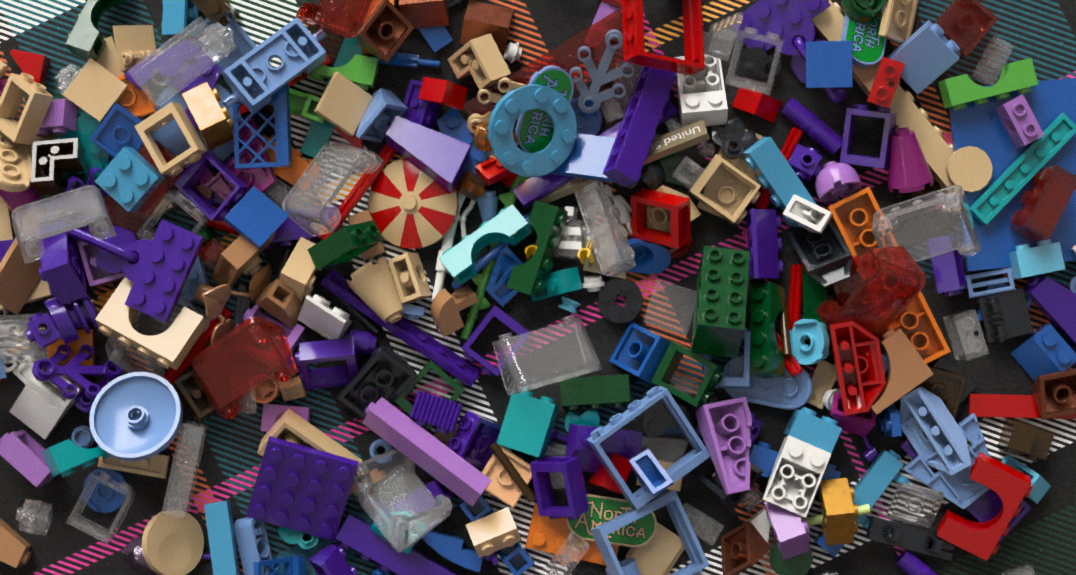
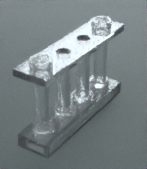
(184, 469)

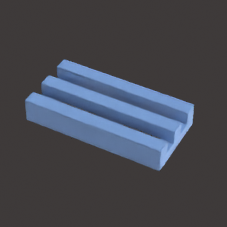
(970, 286)

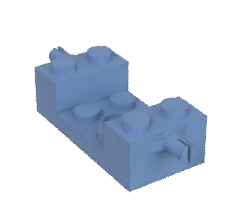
(253, 77)

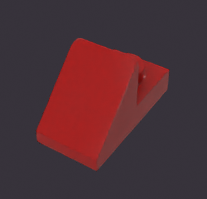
(493, 171)

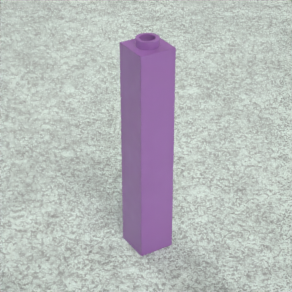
(426, 451)

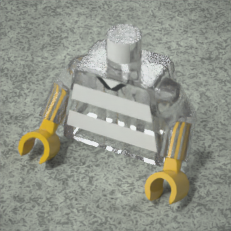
(573, 240)

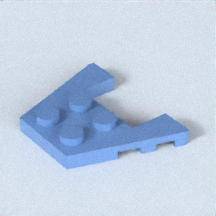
(958, 487)

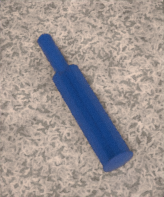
(409, 60)

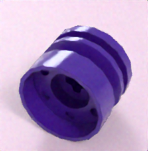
(72, 316)

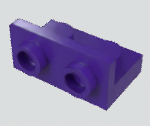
(419, 111)

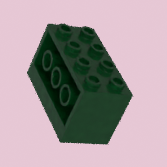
(720, 302)

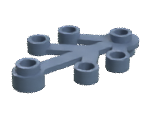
(599, 75)

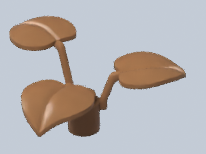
(217, 297)

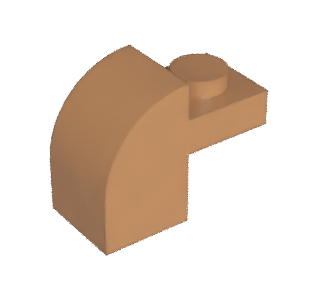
(446, 309)

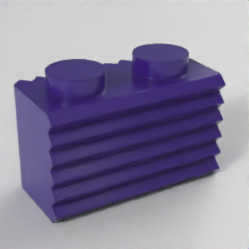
(436, 411)

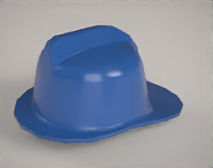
(649, 257)

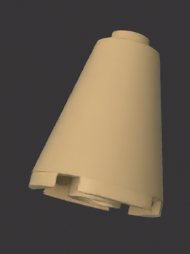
(378, 290)

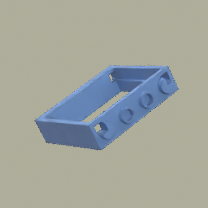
(676, 470)
(680, 520)

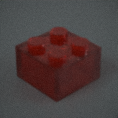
(966, 23)

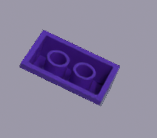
(764, 244)
(622, 442)
(331, 562)

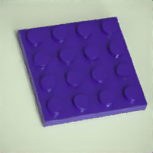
(302, 488)

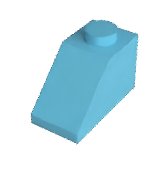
(1039, 484)

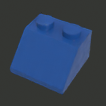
(640, 352)
(1044, 353)

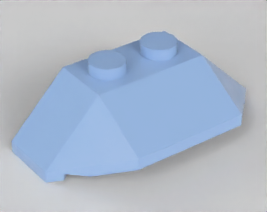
(933, 431)

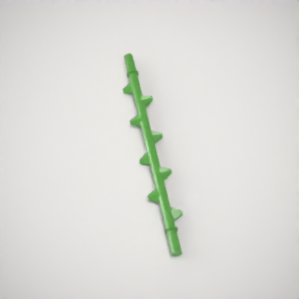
(482, 279)

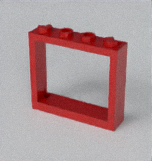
(693, 39)

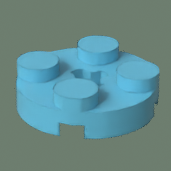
(819, 341)

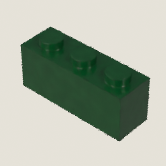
(595, 391)

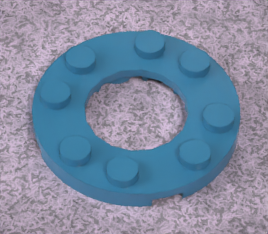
(503, 121)

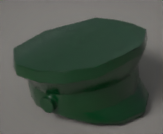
(863, 10)
(795, 565)

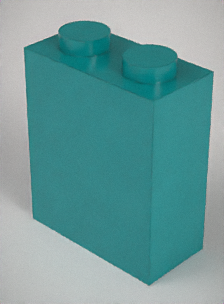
(528, 423)

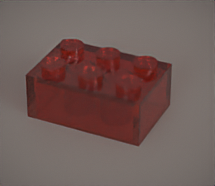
(1043, 203)

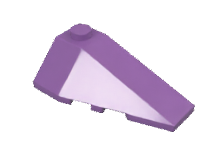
(727, 437)

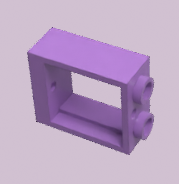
(26, 456)

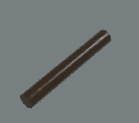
(785, 331)
(513, 473)

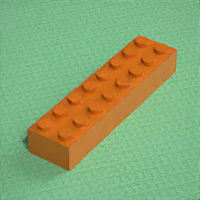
(854, 223)

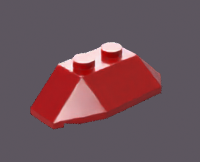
(857, 366)

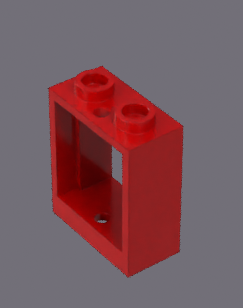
(887, 72)
(679, 218)

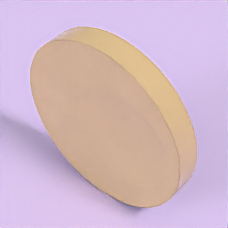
(172, 544)

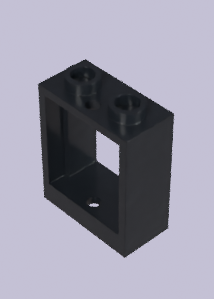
(704, 469)

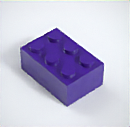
(63, 268)

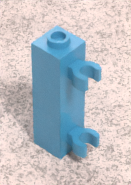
(876, 480)
(222, 538)

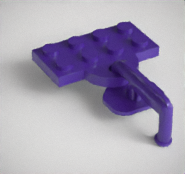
(789, 20)
(154, 266)

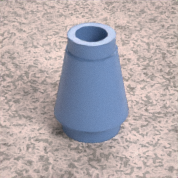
(488, 205)

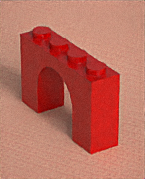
(983, 537)

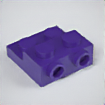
(474, 439)

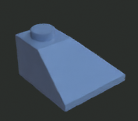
(380, 112)

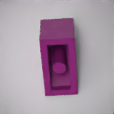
(855, 423)

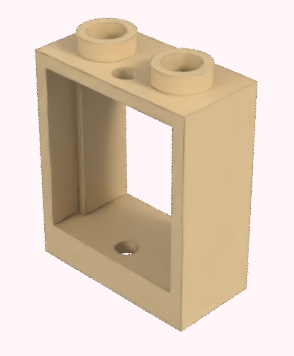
(33, 113)
(158, 120)
(751, 197)

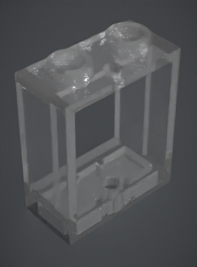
(750, 84)
(147, 230)
(961, 330)
(90, 527)

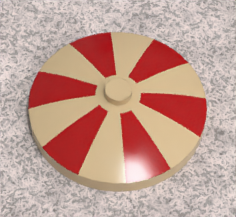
(411, 206)

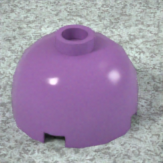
(836, 180)

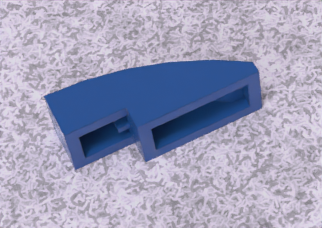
(451, 548)

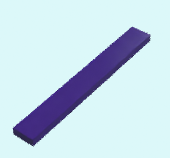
(539, 187)
(406, 332)

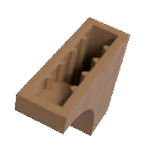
(235, 260)
(905, 369)

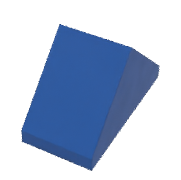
(650, 473)

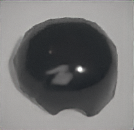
(653, 175)

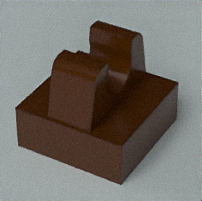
(471, 185)

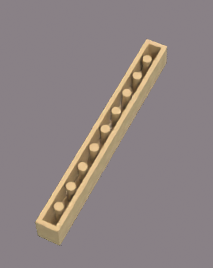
(935, 149)

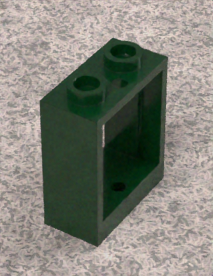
(345, 245)
(669, 365)
(454, 382)

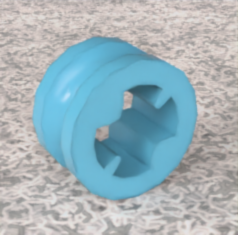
(569, 305)

